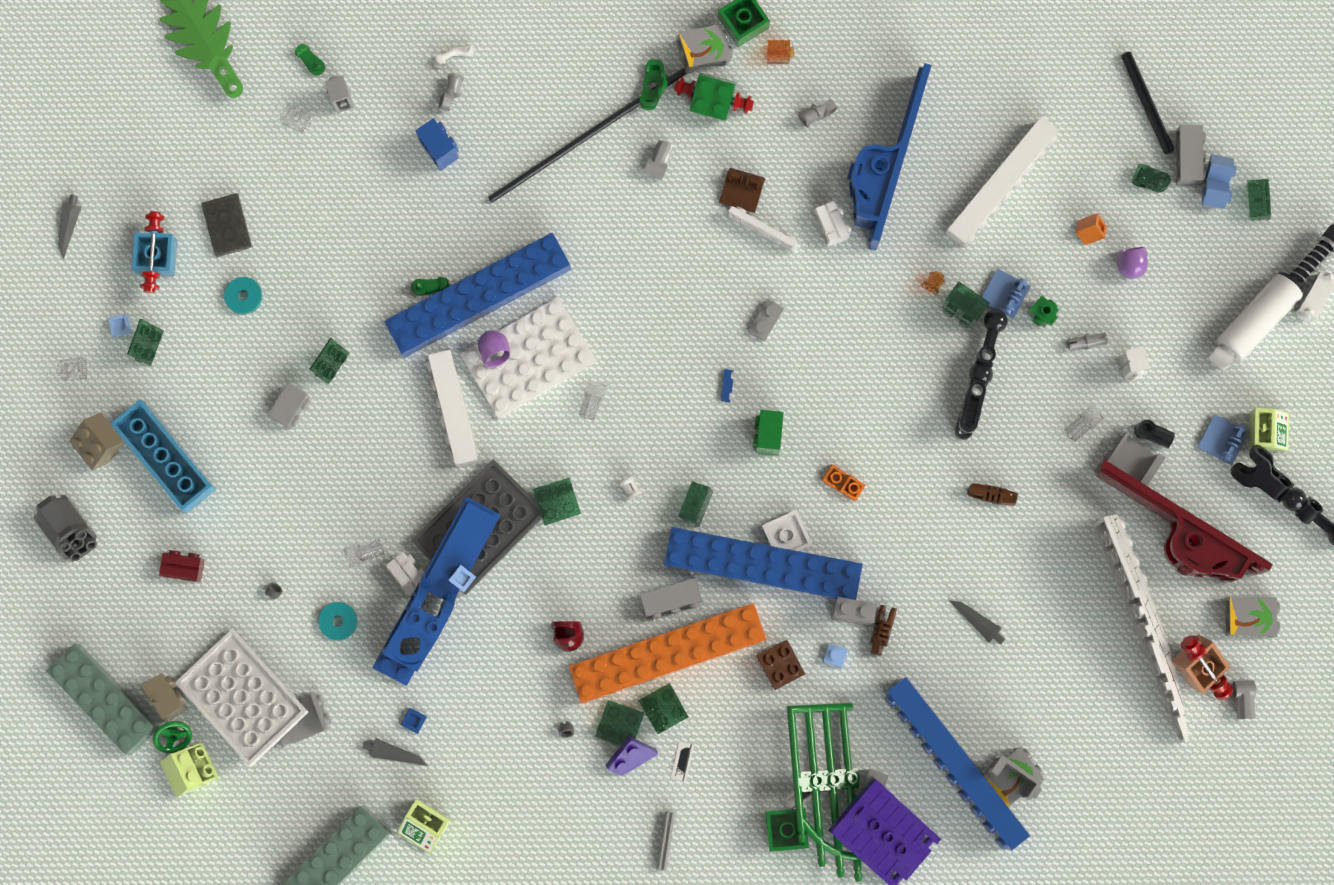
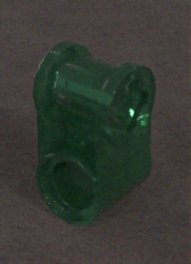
(1149, 178)

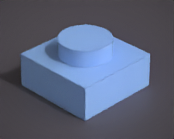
(120, 325)
(462, 578)
(835, 655)

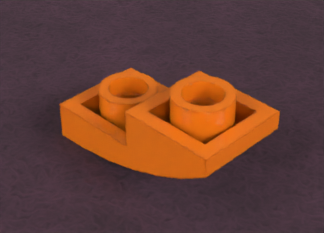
(843, 482)

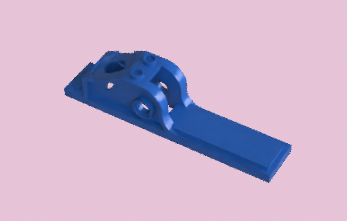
(881, 183)
(459, 546)

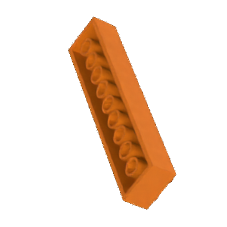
(667, 653)

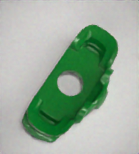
(653, 73)

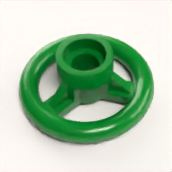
(172, 734)

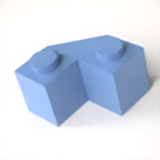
(1218, 176)

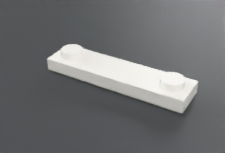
(740, 216)

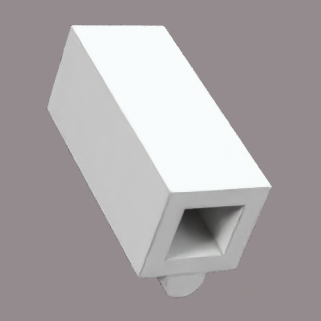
(1316, 297)

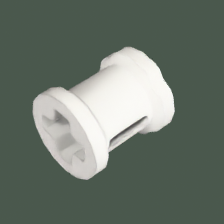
(630, 488)

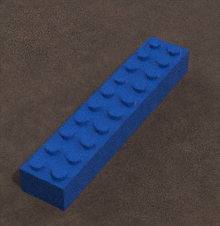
(478, 295)
(763, 564)
(956, 763)

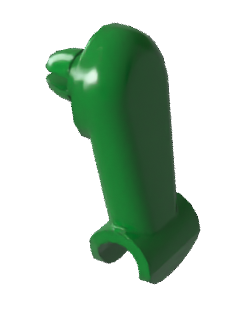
(310, 60)
(426, 286)

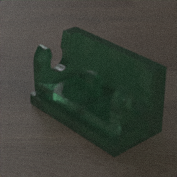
(1259, 199)
(695, 503)

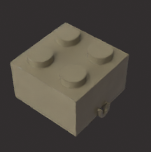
(96, 441)
(166, 699)

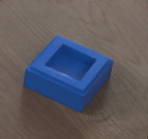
(413, 720)

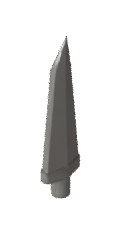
(69, 217)
(983, 625)
(387, 751)

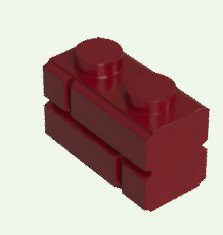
(181, 567)

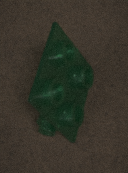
(145, 342)
(329, 361)
(556, 501)
(663, 708)
(619, 723)

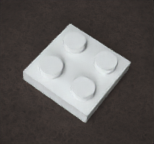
(787, 532)

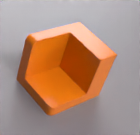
(1091, 229)

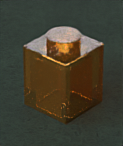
(779, 52)

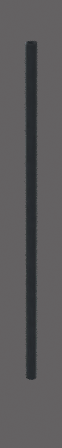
(578, 141)

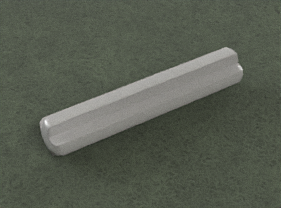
(665, 841)

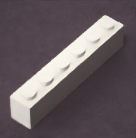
(453, 408)

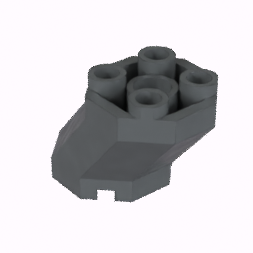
(65, 527)

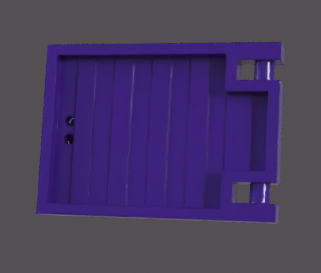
(884, 833)

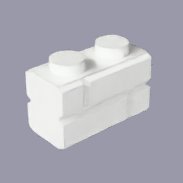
(831, 223)
(1134, 363)
(405, 572)

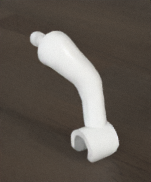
(462, 51)

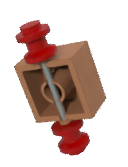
(1203, 666)

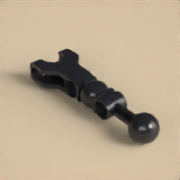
(980, 375)
(1280, 488)

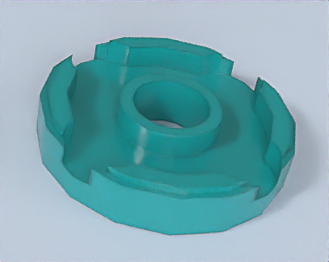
(239, 285)
(349, 621)

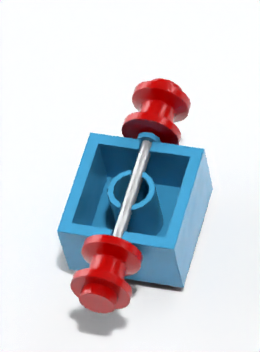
(153, 253)

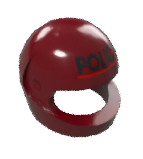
(568, 635)

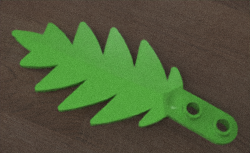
(204, 43)

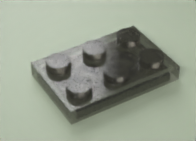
(226, 225)

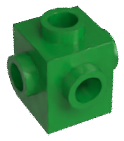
(1043, 312)

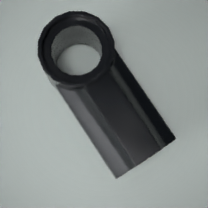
(1155, 433)

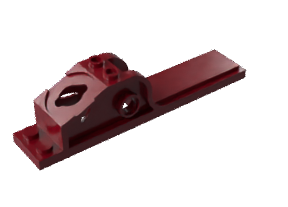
(1208, 545)

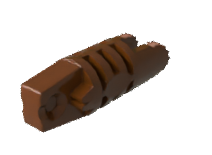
(992, 494)
(882, 630)

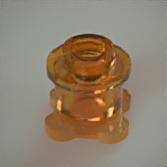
(933, 282)

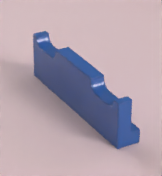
(727, 385)

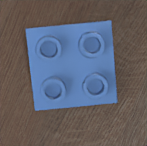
(1006, 292)
(1223, 439)

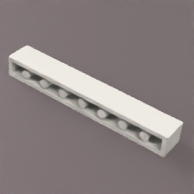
(1002, 181)

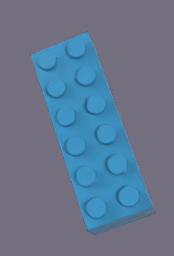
(163, 456)

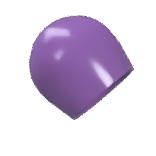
(1132, 262)
(491, 343)

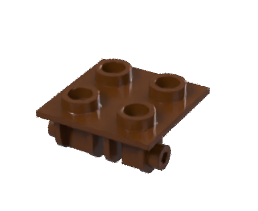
(742, 190)
(780, 665)

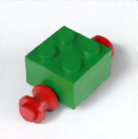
(713, 96)

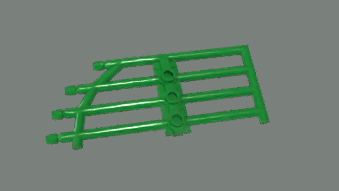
(823, 780)

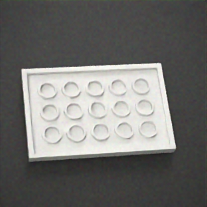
(542, 354)
(241, 697)

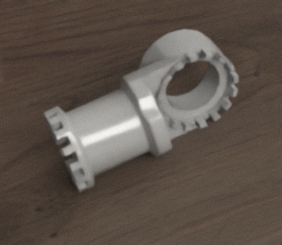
(451, 91)
(814, 112)

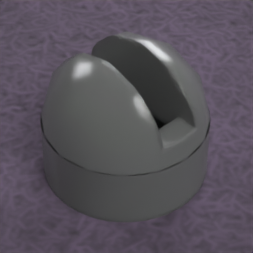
(273, 591)
(566, 730)

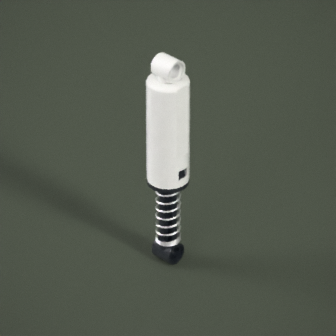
(1269, 306)

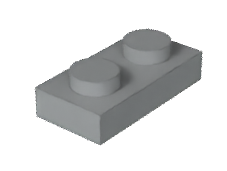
(766, 320)

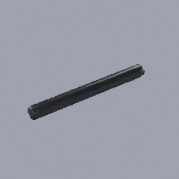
(1147, 102)

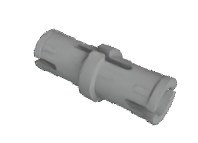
(1087, 341)

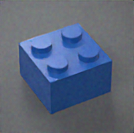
(437, 144)

